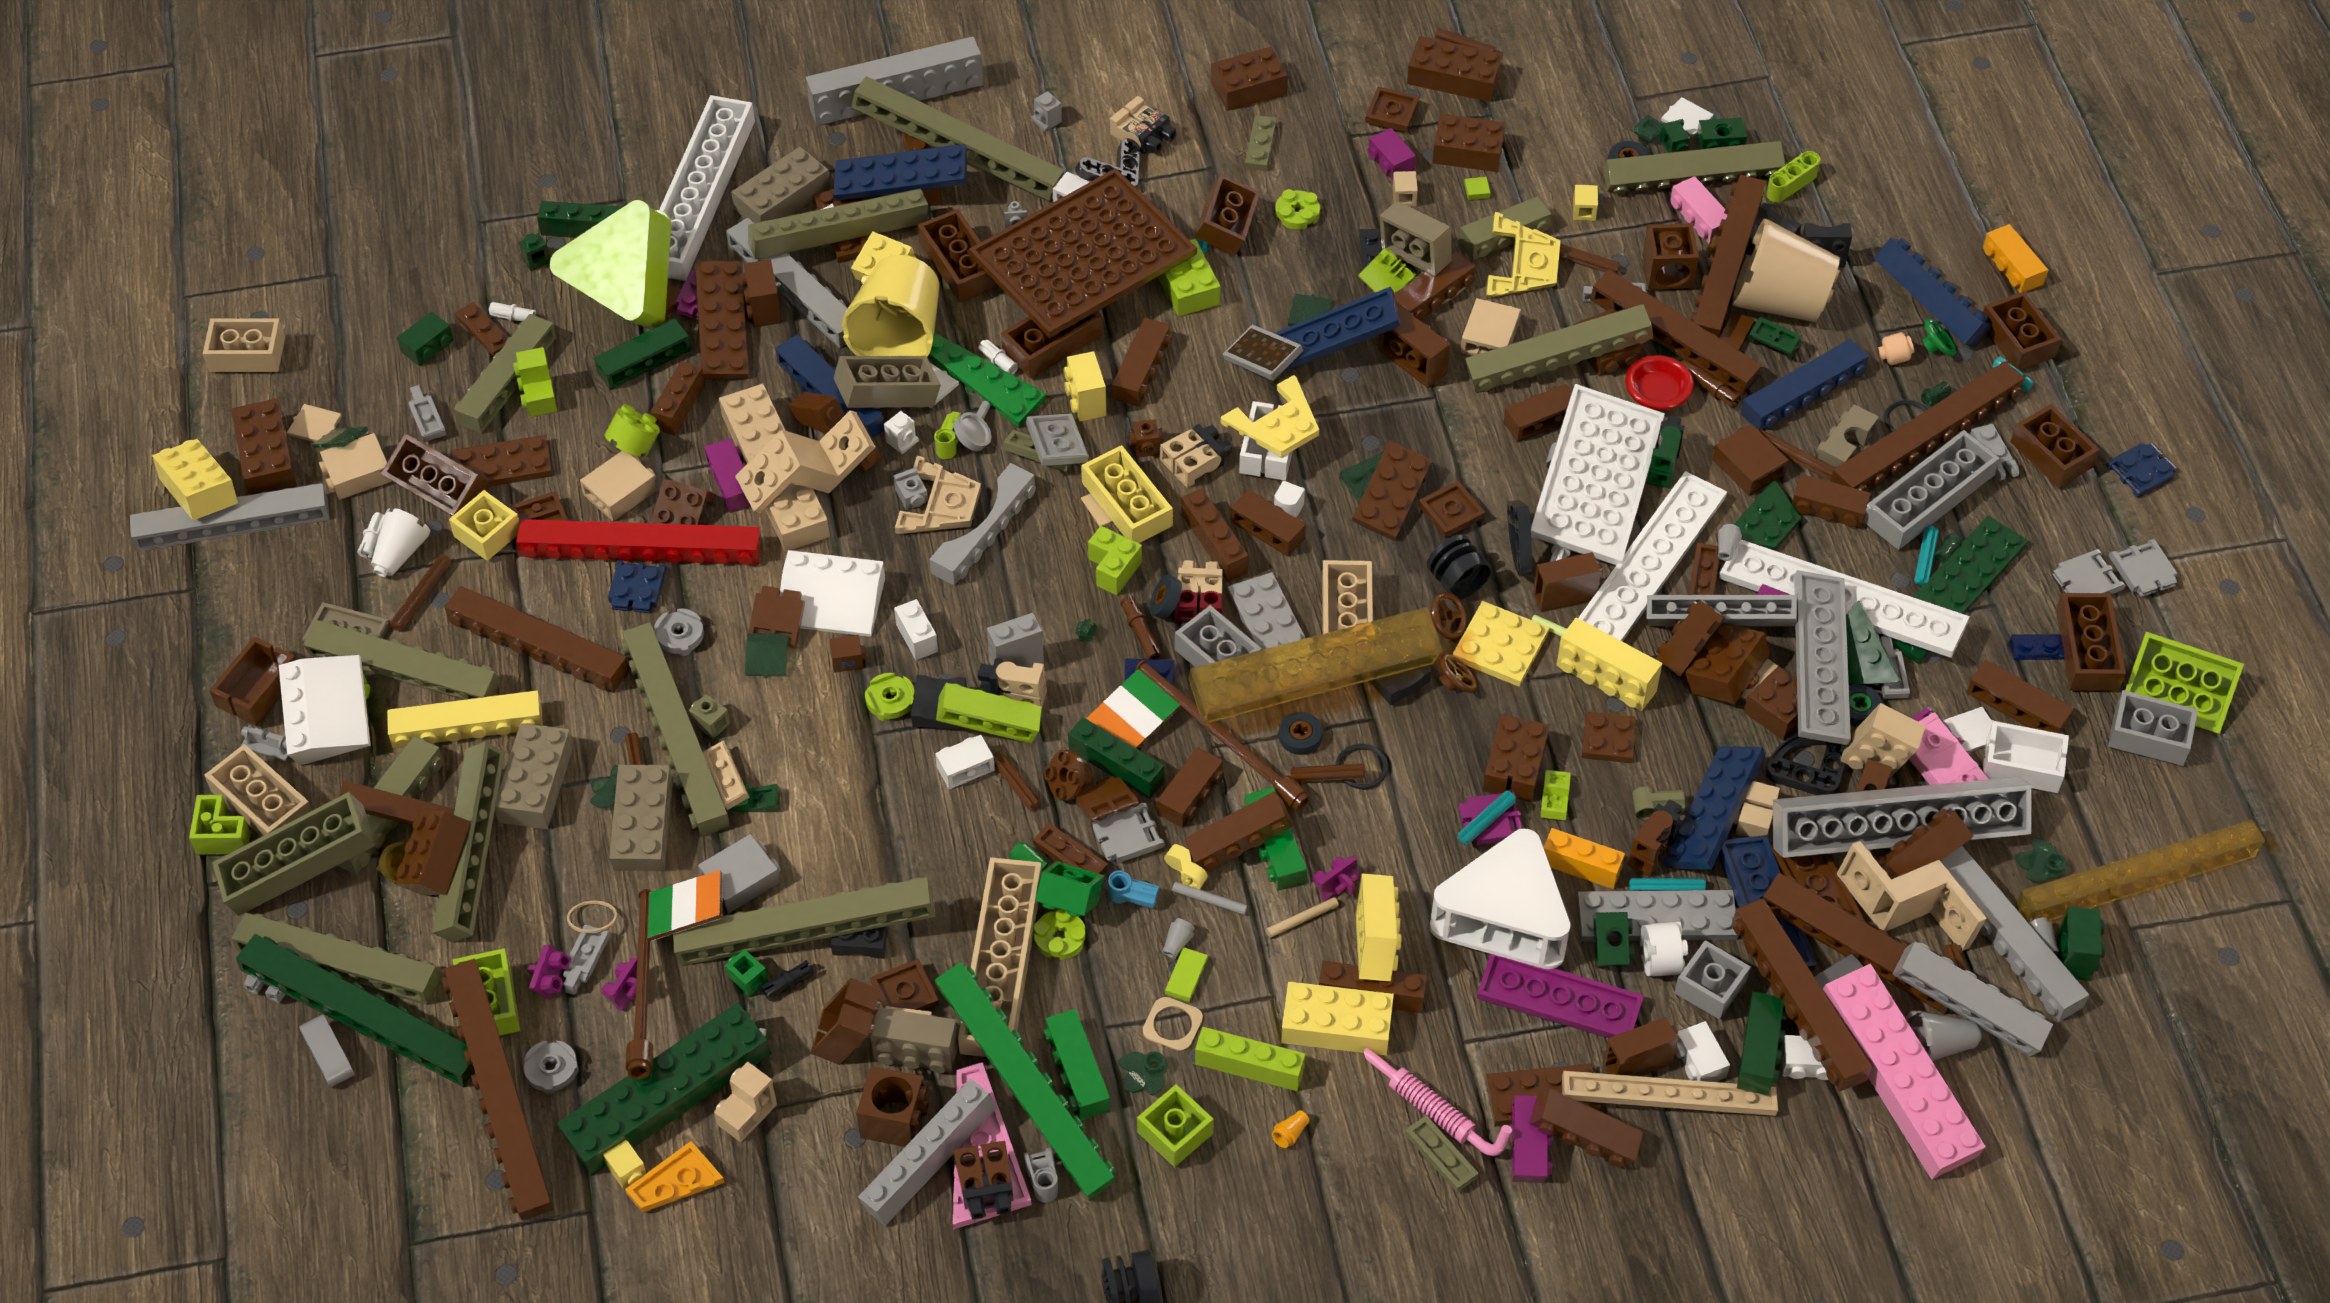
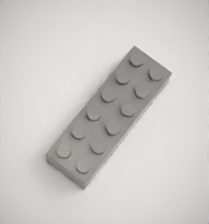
(1931, 489)

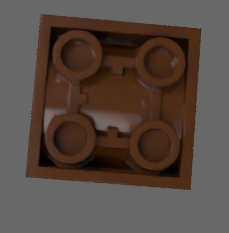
(1670, 256)
(891, 1086)

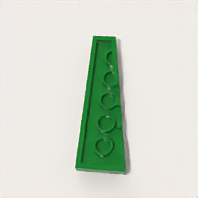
(1005, 392)

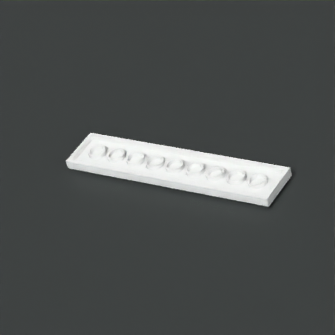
(1653, 556)
(1888, 610)

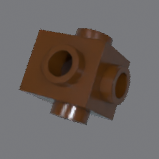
(1146, 438)

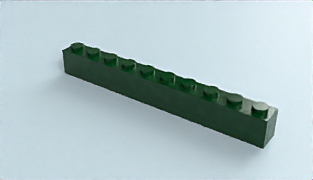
(356, 1008)

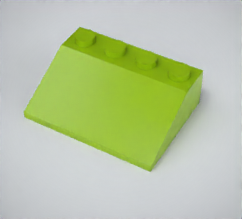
(2185, 677)

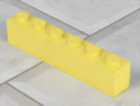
(464, 718)

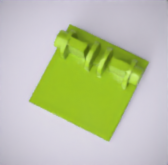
(1385, 272)

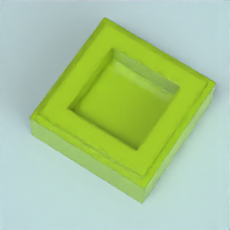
(1477, 188)

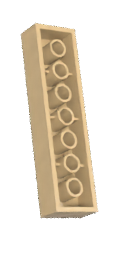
(752, 424)
(1004, 939)

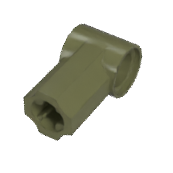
(1646, 799)

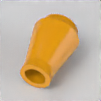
(1289, 1130)

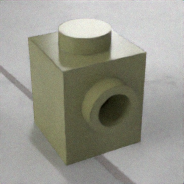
(709, 716)

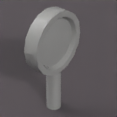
(972, 428)

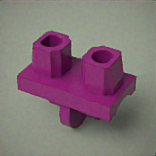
(1339, 879)
(547, 971)
(624, 988)

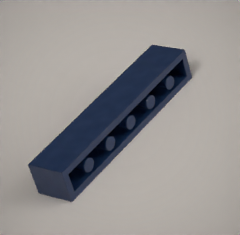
(1933, 292)
(818, 377)
(1804, 385)

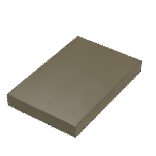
(346, 617)

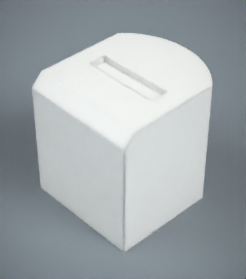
(1290, 498)

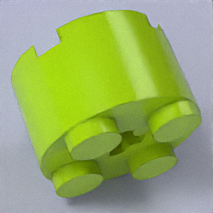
(632, 431)

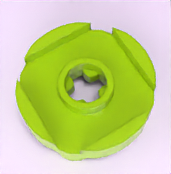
(1308, 212)
(889, 708)
(1059, 921)

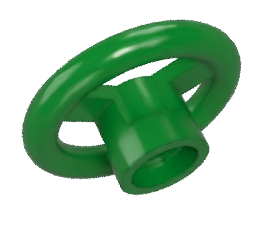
(1938, 339)

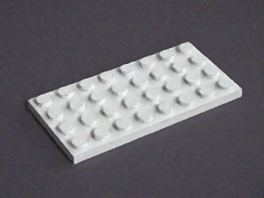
(1596, 475)

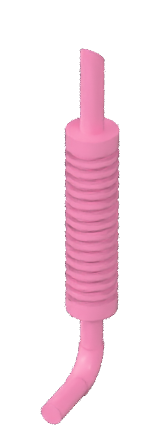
(1436, 1108)

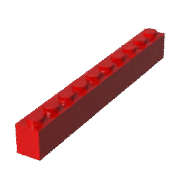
(639, 541)

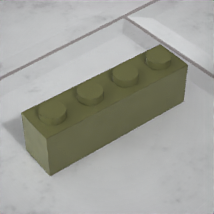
(1478, 237)

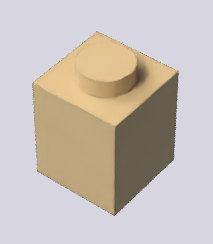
(1405, 187)

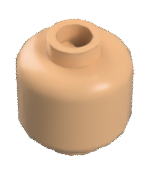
(1896, 348)

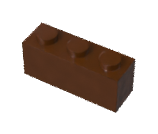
(678, 397)
(1537, 413)
(1830, 501)
(1268, 522)
(1190, 787)

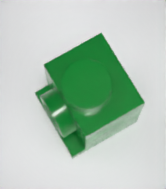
(746, 972)

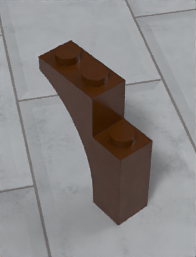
(823, 414)

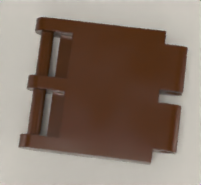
(777, 613)
(1105, 798)

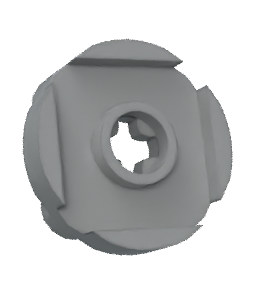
(679, 643)
(550, 1080)

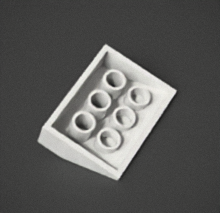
(837, 591)
(323, 707)

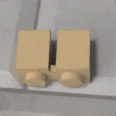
(1756, 810)

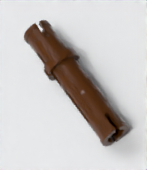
(1716, 388)
(1137, 621)

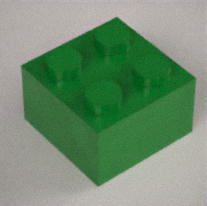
(1069, 888)

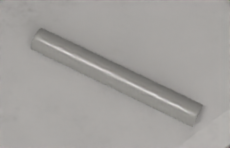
(1210, 898)

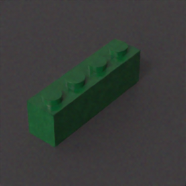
(571, 219)
(642, 354)
(1116, 757)
(1761, 1043)

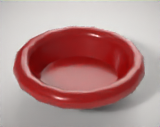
(1659, 382)

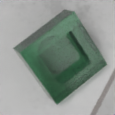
(1648, 128)

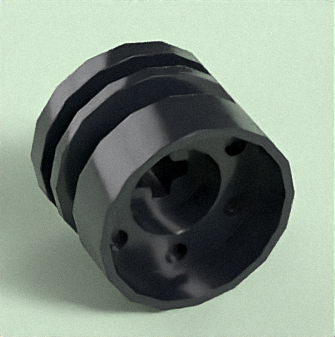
(1459, 566)
(1130, 1282)

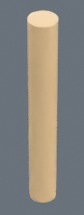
(1302, 917)

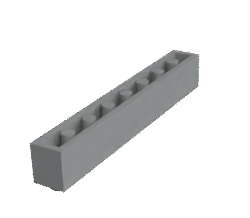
(796, 286)
(250, 515)
(2018, 940)

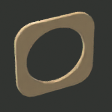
(1178, 1045)

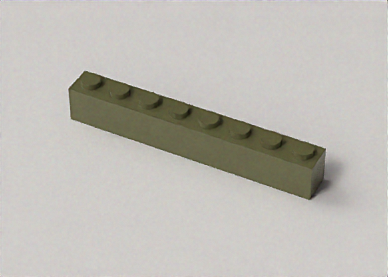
(1704, 164)
(837, 223)
(1559, 348)
(403, 662)
(475, 803)
(353, 961)

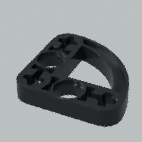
(1520, 536)
(1822, 775)

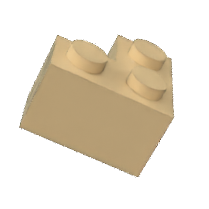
(748, 1104)

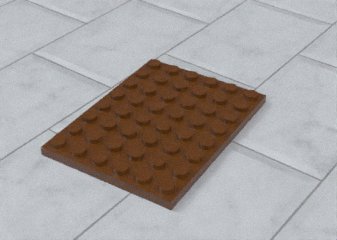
(1082, 252)

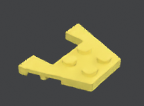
(1533, 261)
(1282, 428)

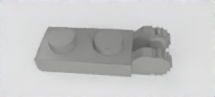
(1991, 439)

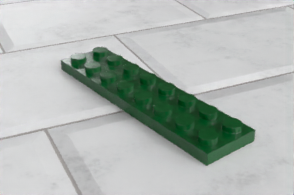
(1967, 574)

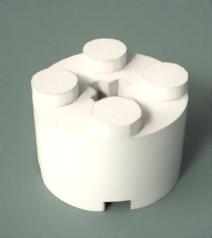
(1663, 949)

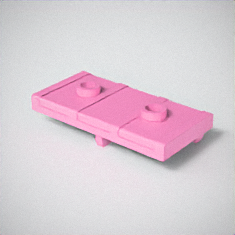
(1942, 757)

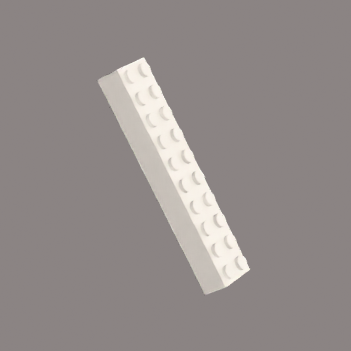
(704, 177)

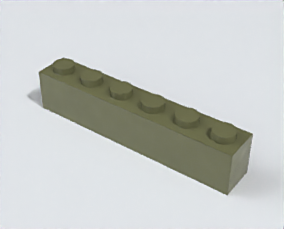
(499, 378)
(404, 777)

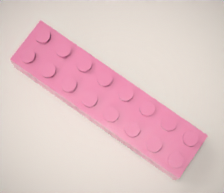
(1904, 1073)

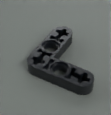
(1087, 167)

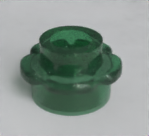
(1086, 630)

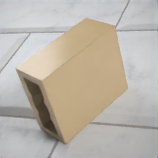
(1489, 327)
(354, 467)
(619, 485)

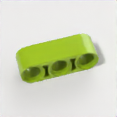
(1793, 176)

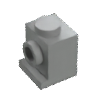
(1047, 111)
(910, 489)

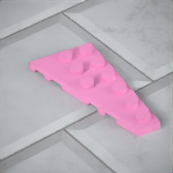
(988, 1132)

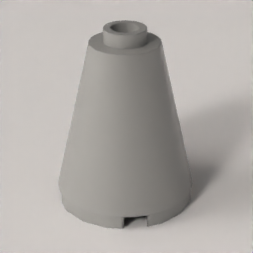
(1943, 1034)

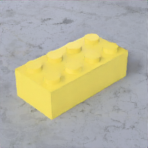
(195, 479)
(1127, 495)
(1609, 664)
(1377, 927)
(1337, 1018)

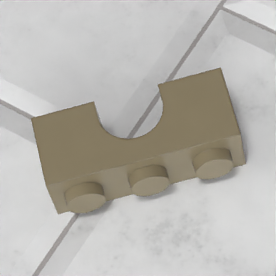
(1853, 426)

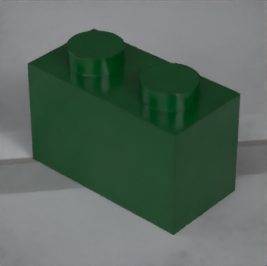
(425, 338)

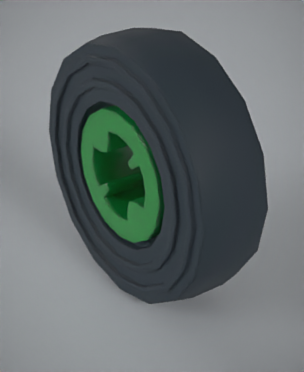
(1867, 697)

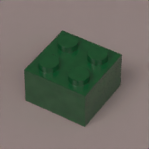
(2081, 941)

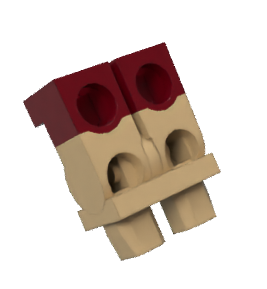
(1198, 583)

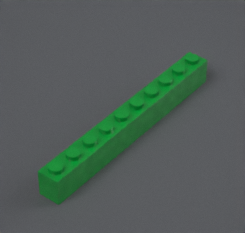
(1025, 1081)

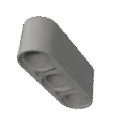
(326, 1050)

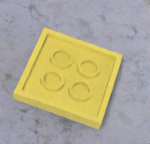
(1501, 643)

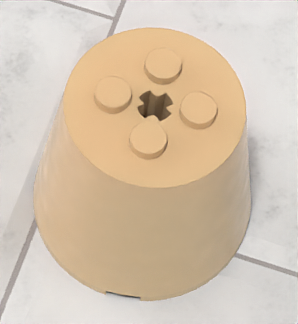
(1786, 275)

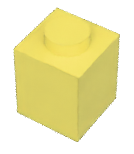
(1585, 202)
(624, 1164)

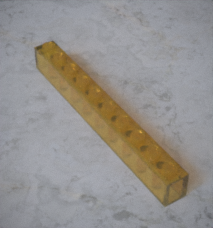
(2141, 872)

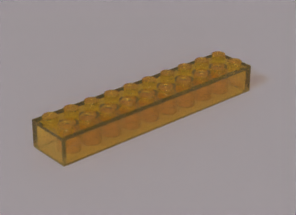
(1315, 665)

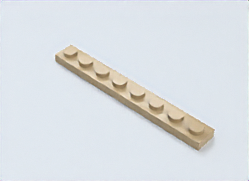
(1666, 1093)

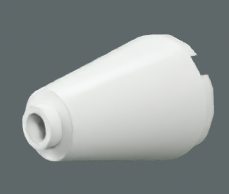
(397, 541)

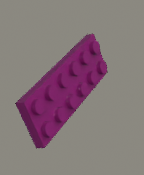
(1560, 997)

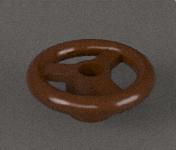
(1444, 616)
(1455, 674)

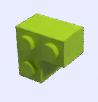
(535, 382)
(1116, 558)
(214, 829)

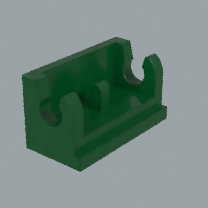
(1776, 337)

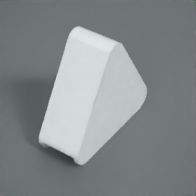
(1505, 904)

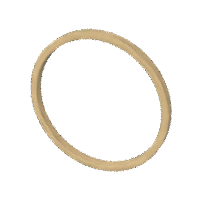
(592, 930)

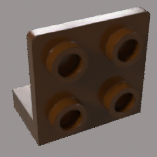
(680, 503)

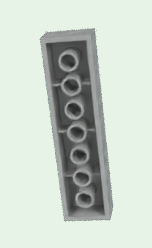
(914, 73)

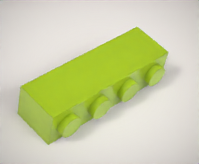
(988, 713)
(1249, 1058)

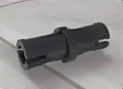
(787, 980)

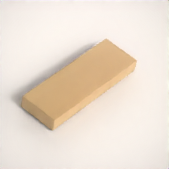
(725, 775)

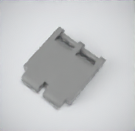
(2146, 569)
(2086, 576)
(1126, 834)

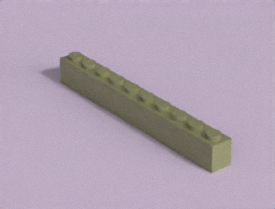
(944, 130)
(675, 730)
(806, 921)

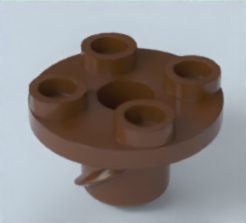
(1067, 775)

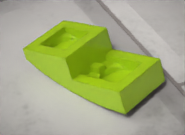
(1555, 795)

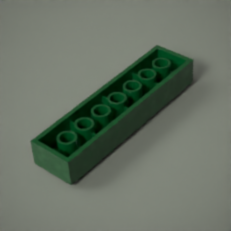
(676, 1084)

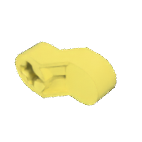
(1180, 860)

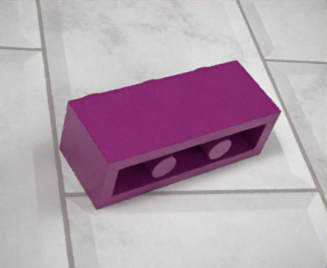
(725, 464)
(1528, 1144)

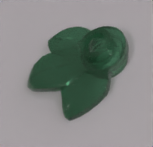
(604, 790)
(2039, 861)
(1140, 1073)

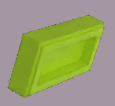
(1186, 974)

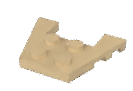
(950, 501)

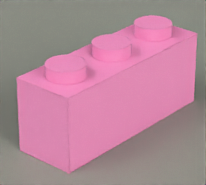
(1698, 207)

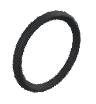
(1897, 403)
(1369, 747)

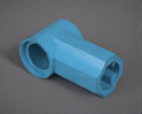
(1133, 891)

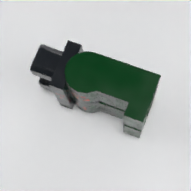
(1666, 452)

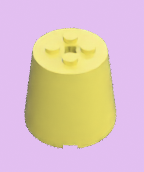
(894, 310)

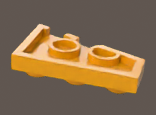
(674, 1178)

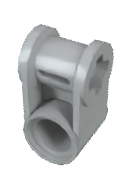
(1042, 1171)

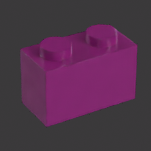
(1391, 153)

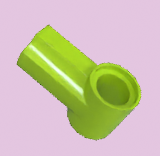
(946, 438)

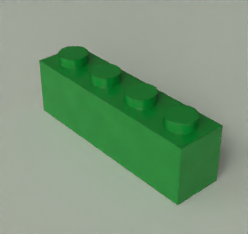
(1280, 852)
(1077, 1064)

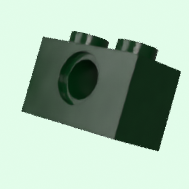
(1721, 133)
(1604, 953)

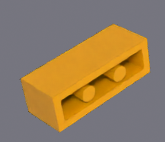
(2015, 258)
(1583, 858)

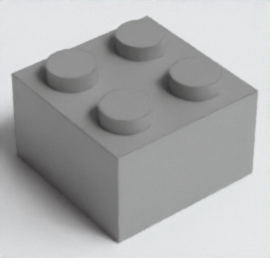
(1712, 979)

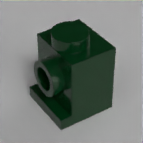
(1674, 136)
(531, 246)

